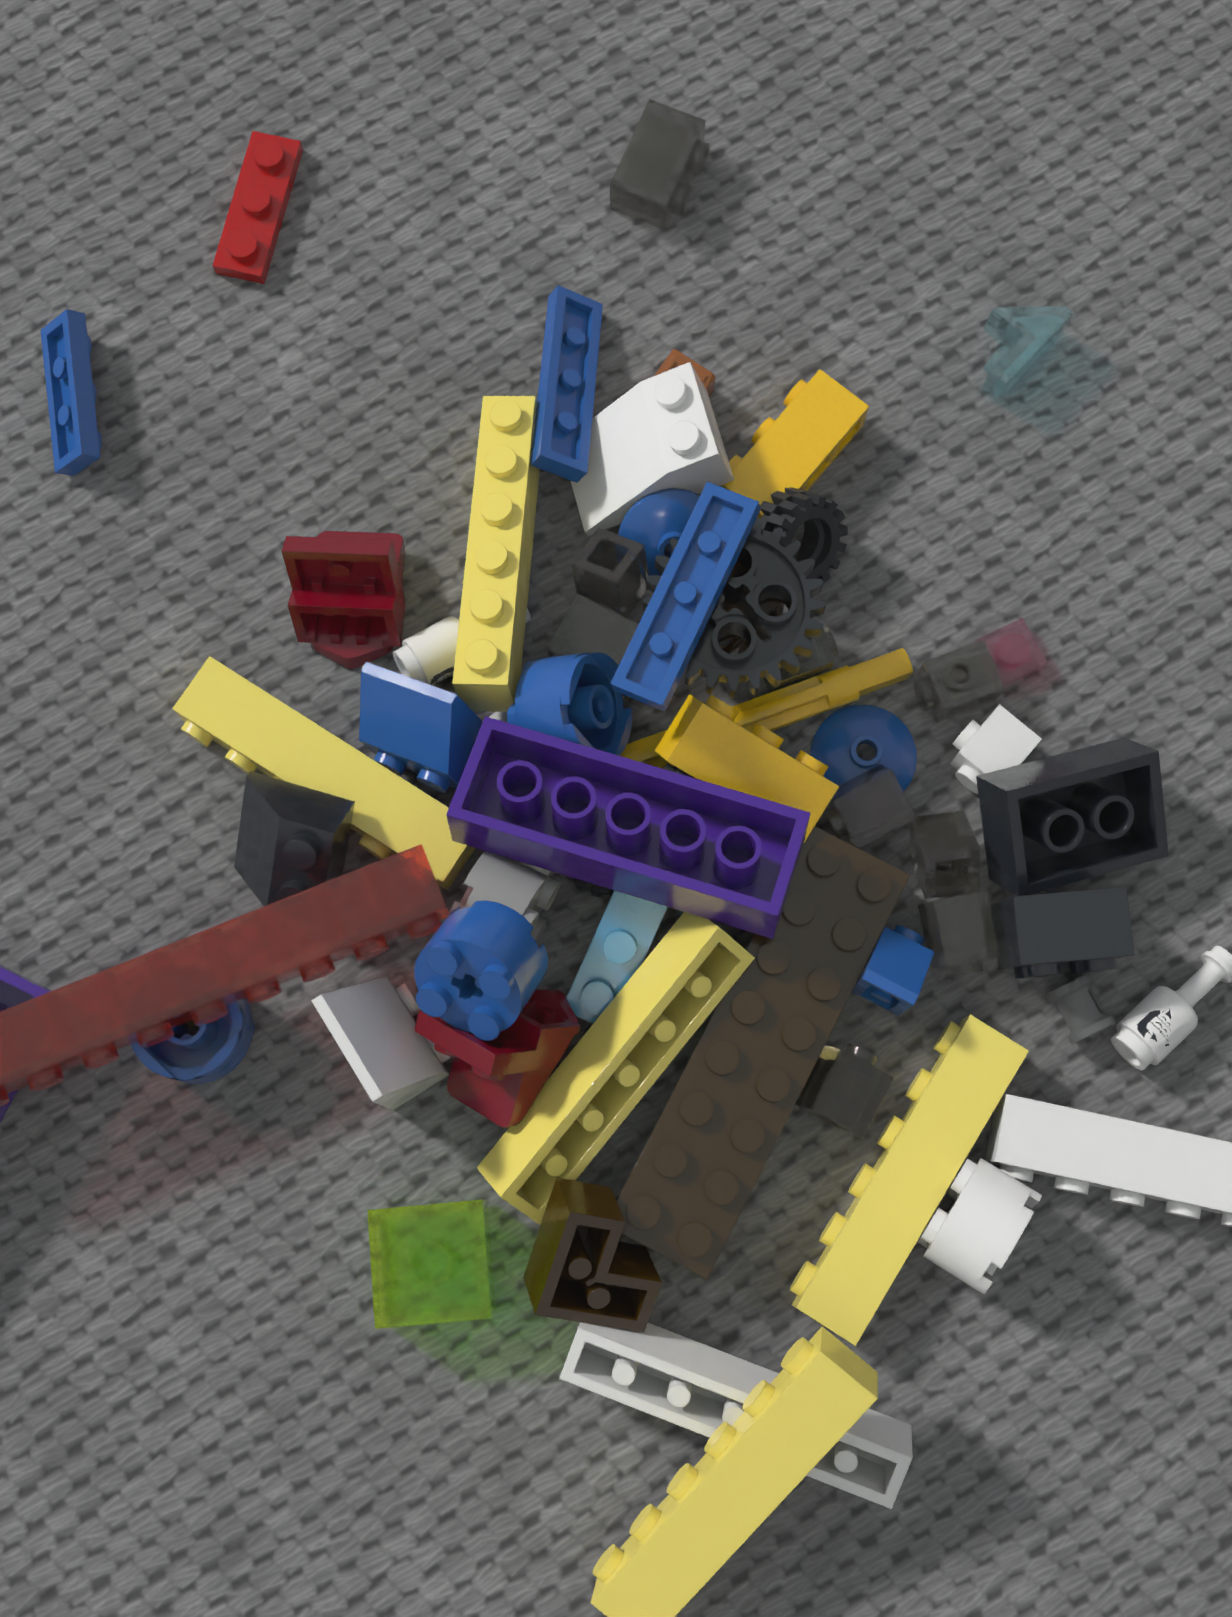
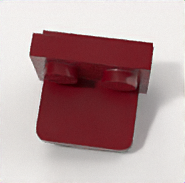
(347, 593)
(508, 1072)

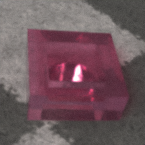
(1014, 652)

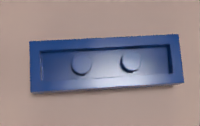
(70, 393)

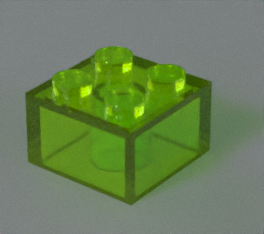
(431, 1264)

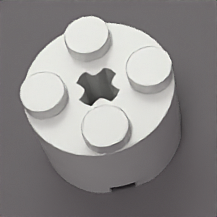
(980, 1225)

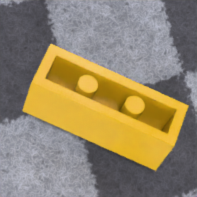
(800, 442)
(721, 752)

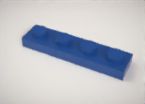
(567, 385)
(685, 596)

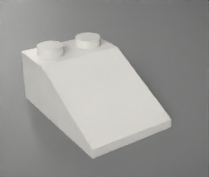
(649, 442)
(378, 1038)

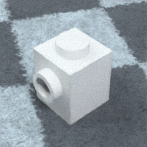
(992, 746)

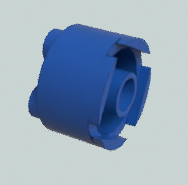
(573, 701)
(480, 969)
(208, 1054)

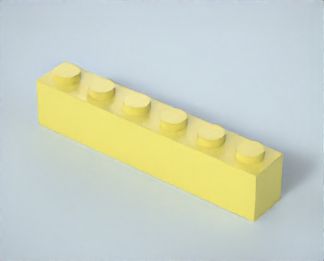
(498, 556)
(294, 749)
(615, 1063)
(908, 1179)
(737, 1481)

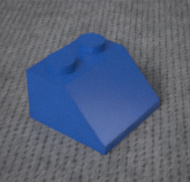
(416, 727)

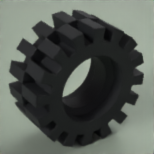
(820, 522)

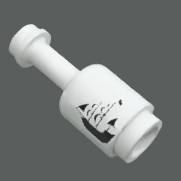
(431, 652)
(1168, 1015)

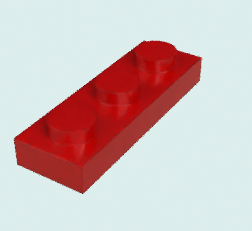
(258, 207)

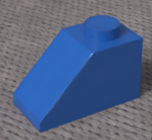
(895, 970)

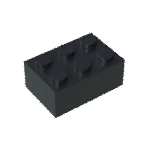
(1073, 816)

